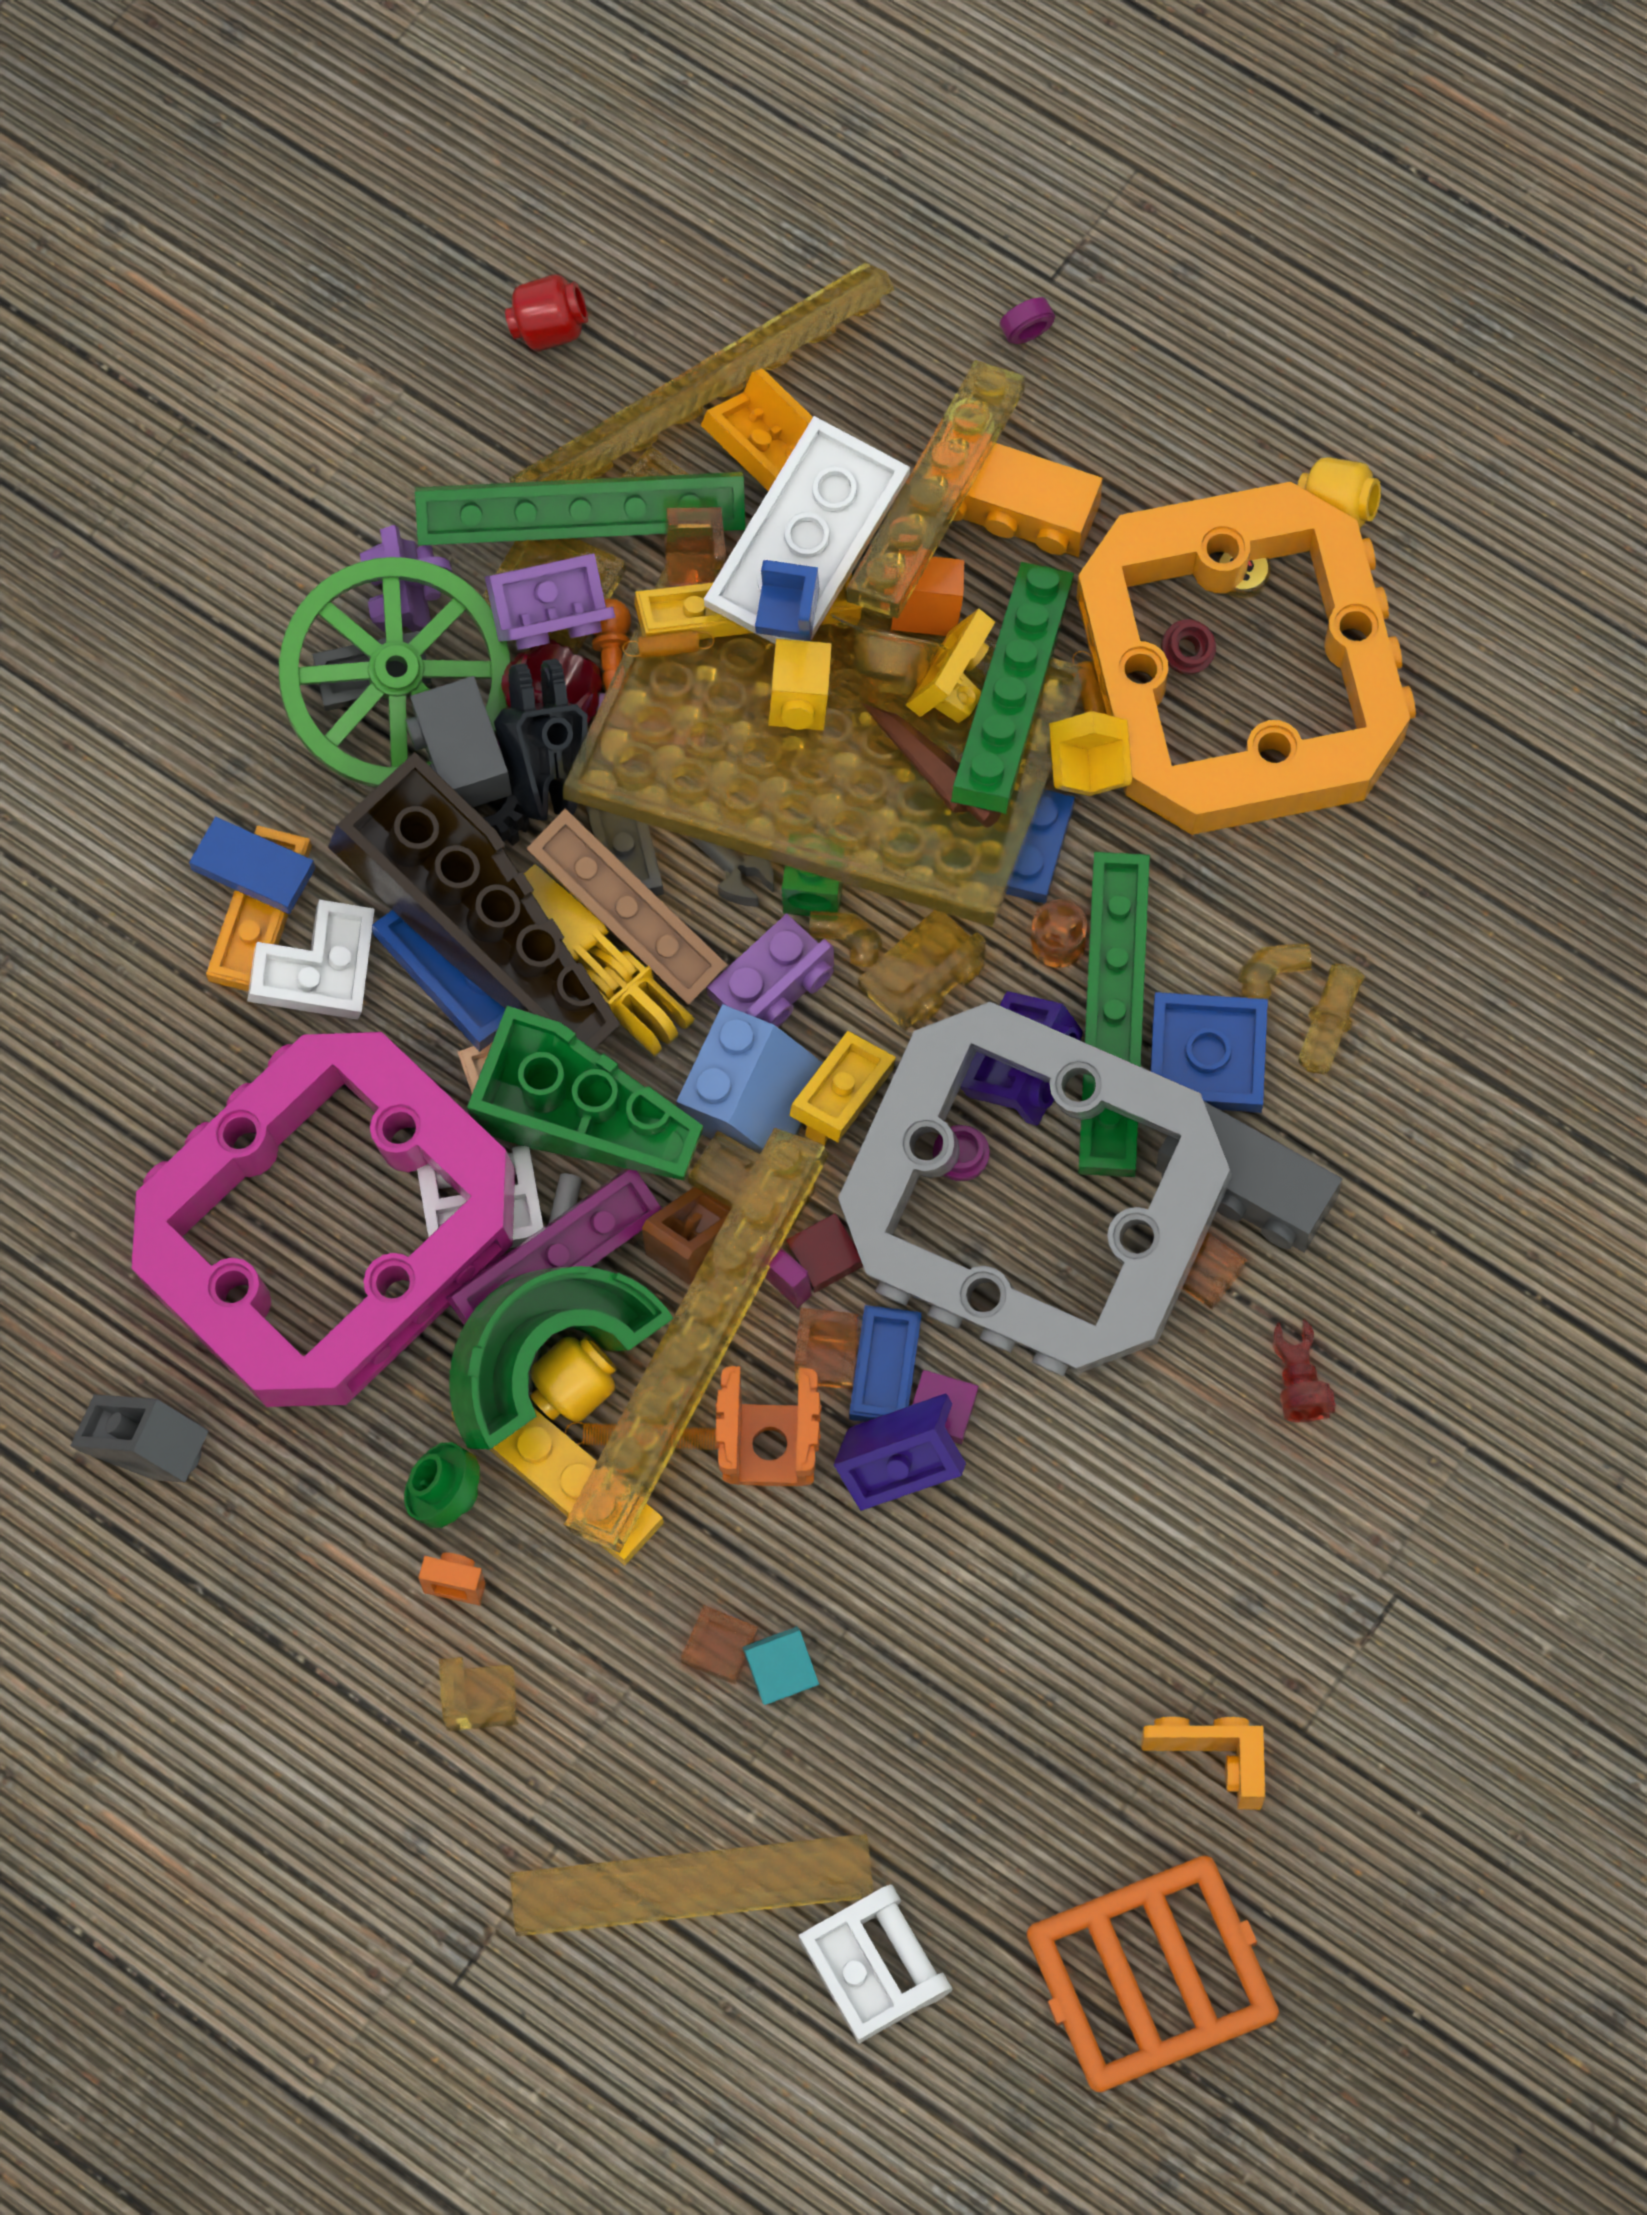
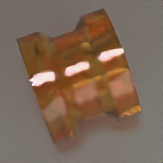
(1058, 920)

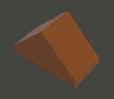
(684, 1232)

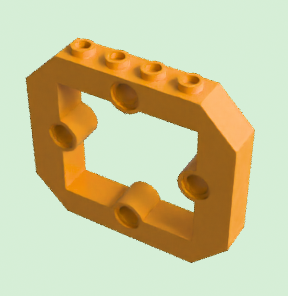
(1248, 527)

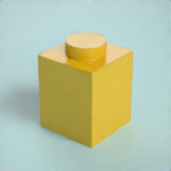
(799, 684)

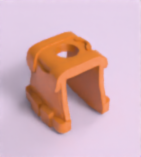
(741, 1423)

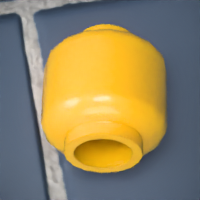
(1345, 486)
(572, 1379)

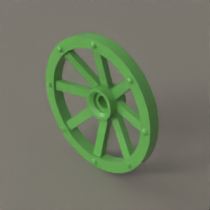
(396, 689)

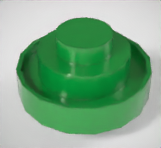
(442, 1485)

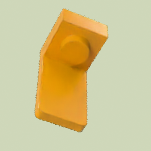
(1242, 1772)

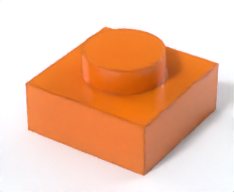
(452, 1578)

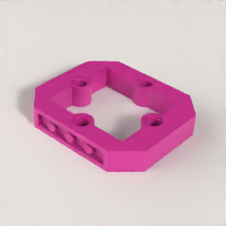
(273, 1107)

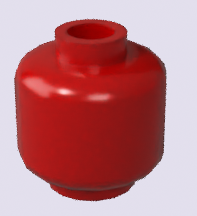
(547, 312)

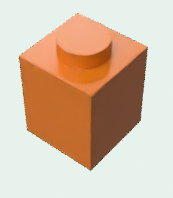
(935, 600)

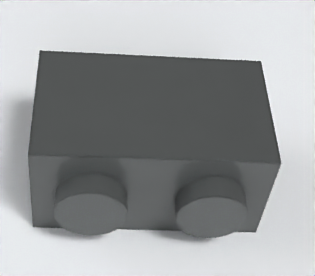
(460, 741)

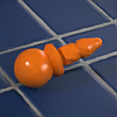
(612, 639)

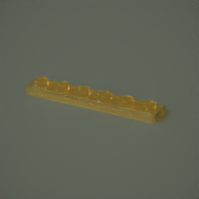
(935, 489)
(691, 1885)

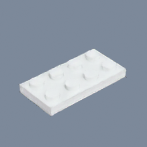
(813, 516)

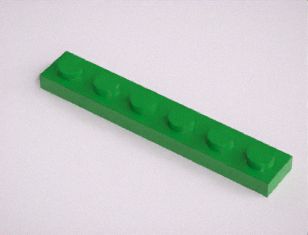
(571, 507)
(1012, 688)
(1114, 1000)

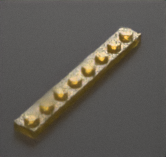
(716, 376)
(696, 1340)

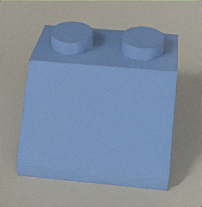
(746, 1079)

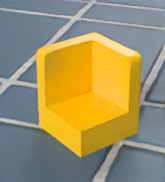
(1090, 753)

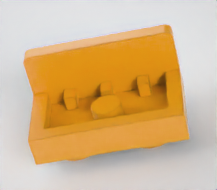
(759, 426)

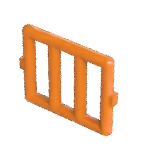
(1152, 2052)

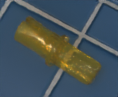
(1330, 1018)

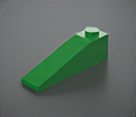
(569, 1100)

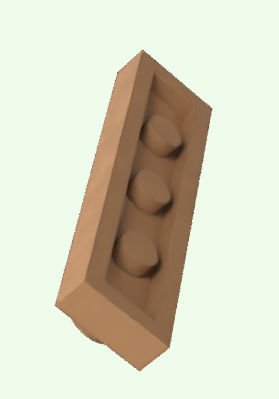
(626, 907)

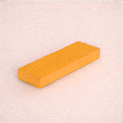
(249, 923)

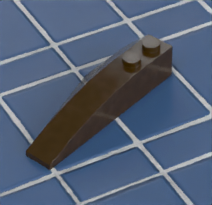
(465, 898)

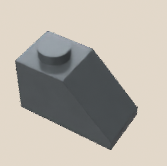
(141, 1437)

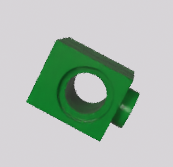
(809, 892)

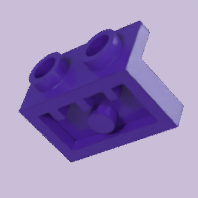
(1009, 1087)

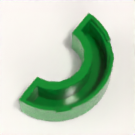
(516, 1319)

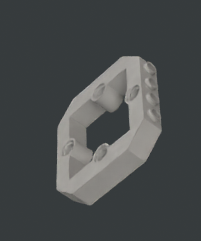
(919, 1104)

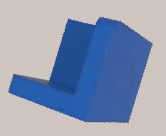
(787, 600)

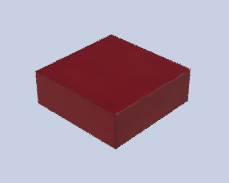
(825, 1252)

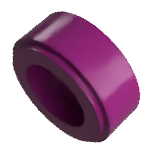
(1027, 320)

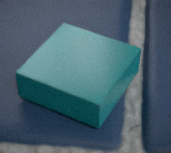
(780, 1665)

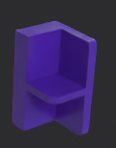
(899, 1453)

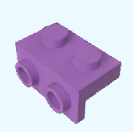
(548, 599)

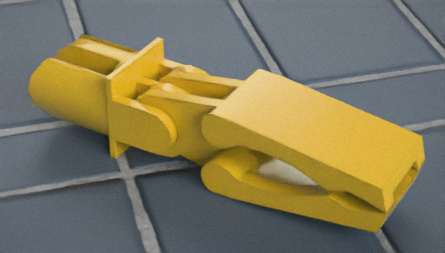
(620, 978)

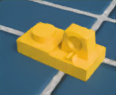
(945, 683)
(841, 1088)

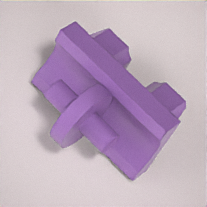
(412, 595)

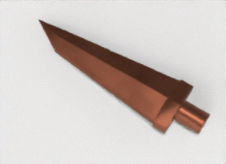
(930, 761)

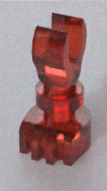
(1304, 1397)

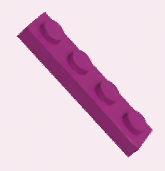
(573, 1239)

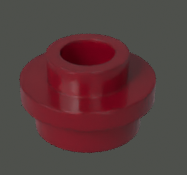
(1198, 635)

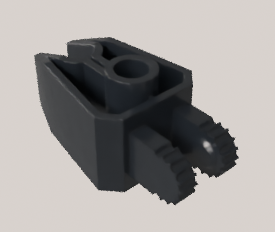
(540, 739)

